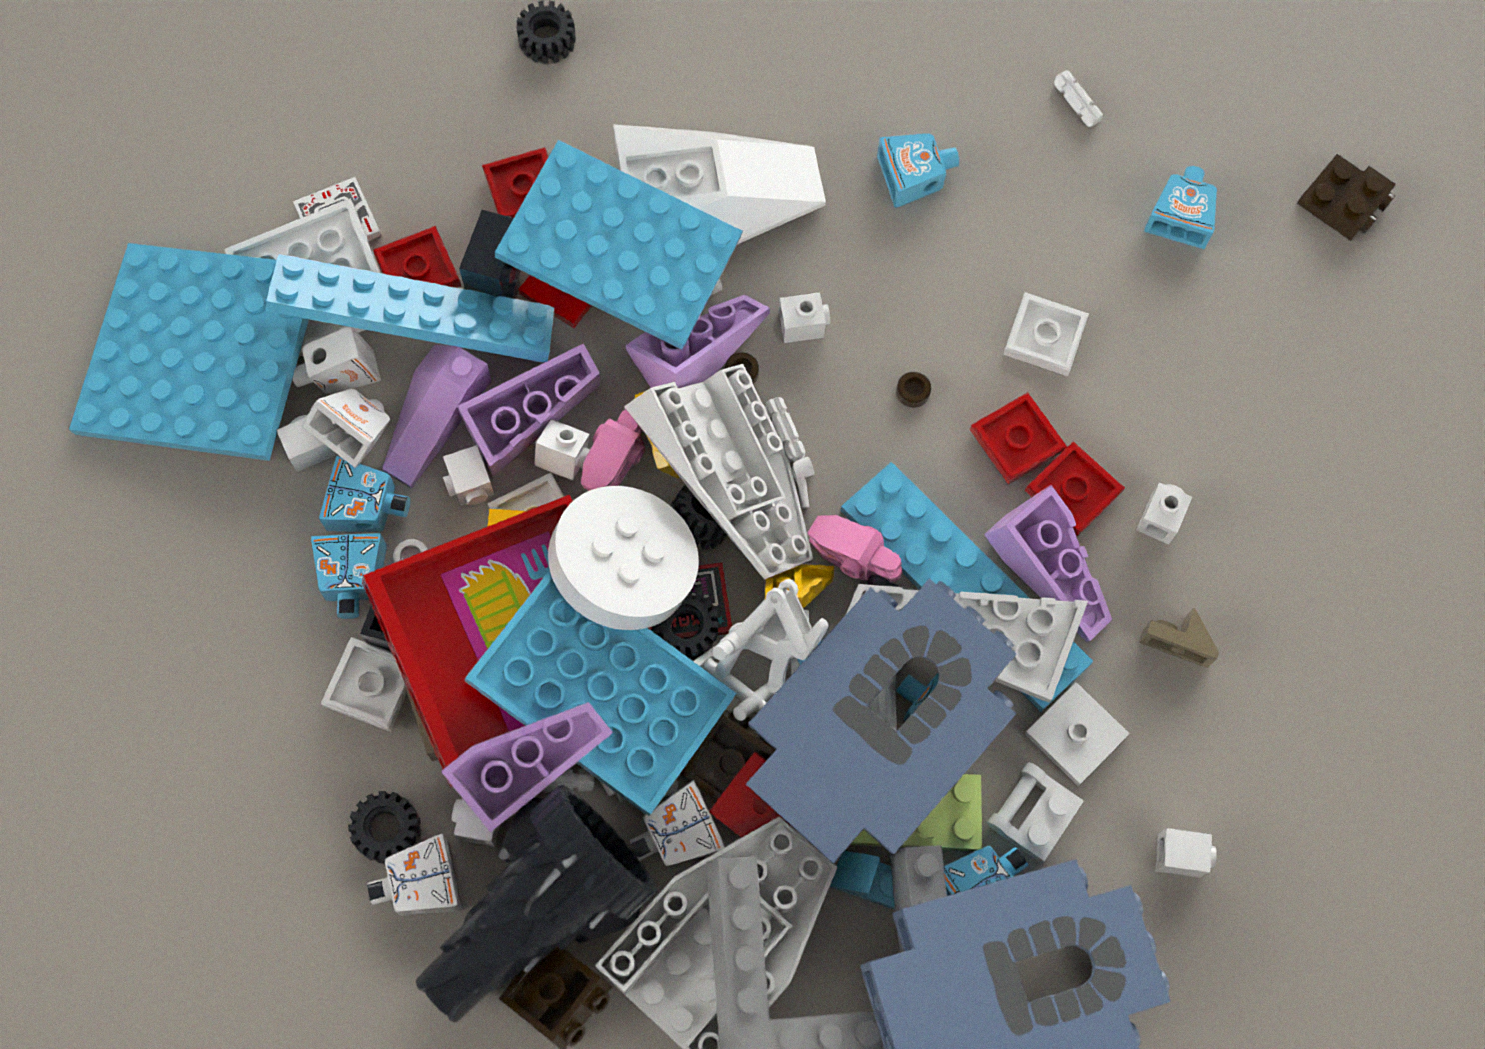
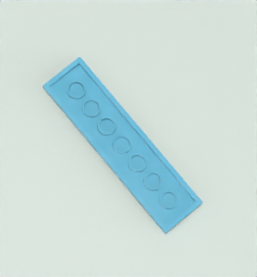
(410, 308)
(938, 550)

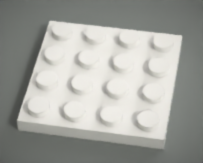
(324, 236)

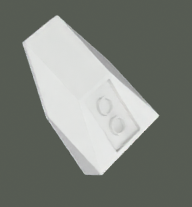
(729, 176)
(731, 462)
(668, 952)

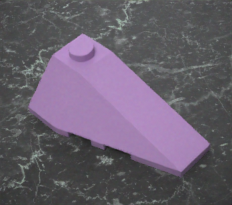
(707, 348)
(431, 409)
(1045, 553)
(518, 765)

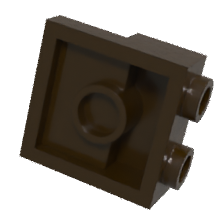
(1347, 196)
(724, 754)
(558, 997)

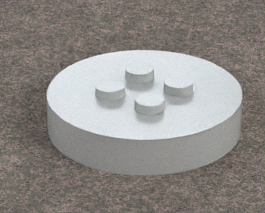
(623, 557)

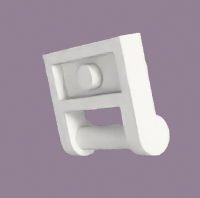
(1046, 819)

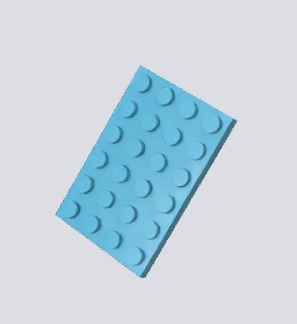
(619, 244)
(632, 678)

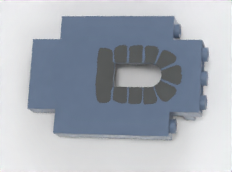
(846, 766)
(962, 979)

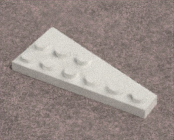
(1037, 627)

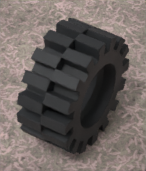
(546, 47)
(704, 530)
(708, 627)
(369, 810)

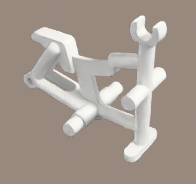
(798, 642)

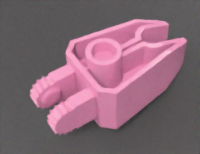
(613, 453)
(854, 548)

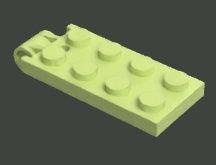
(952, 823)

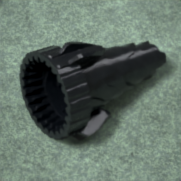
(563, 884)

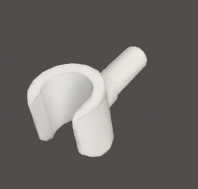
(802, 469)

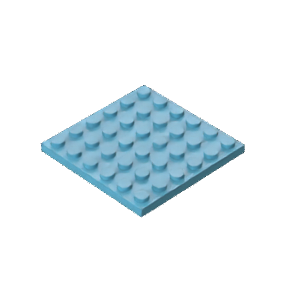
(190, 355)

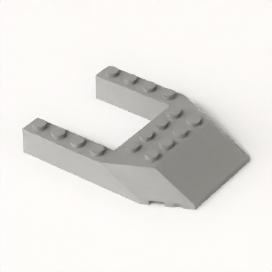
(741, 961)

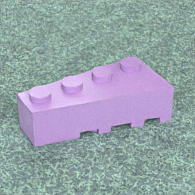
(518, 411)

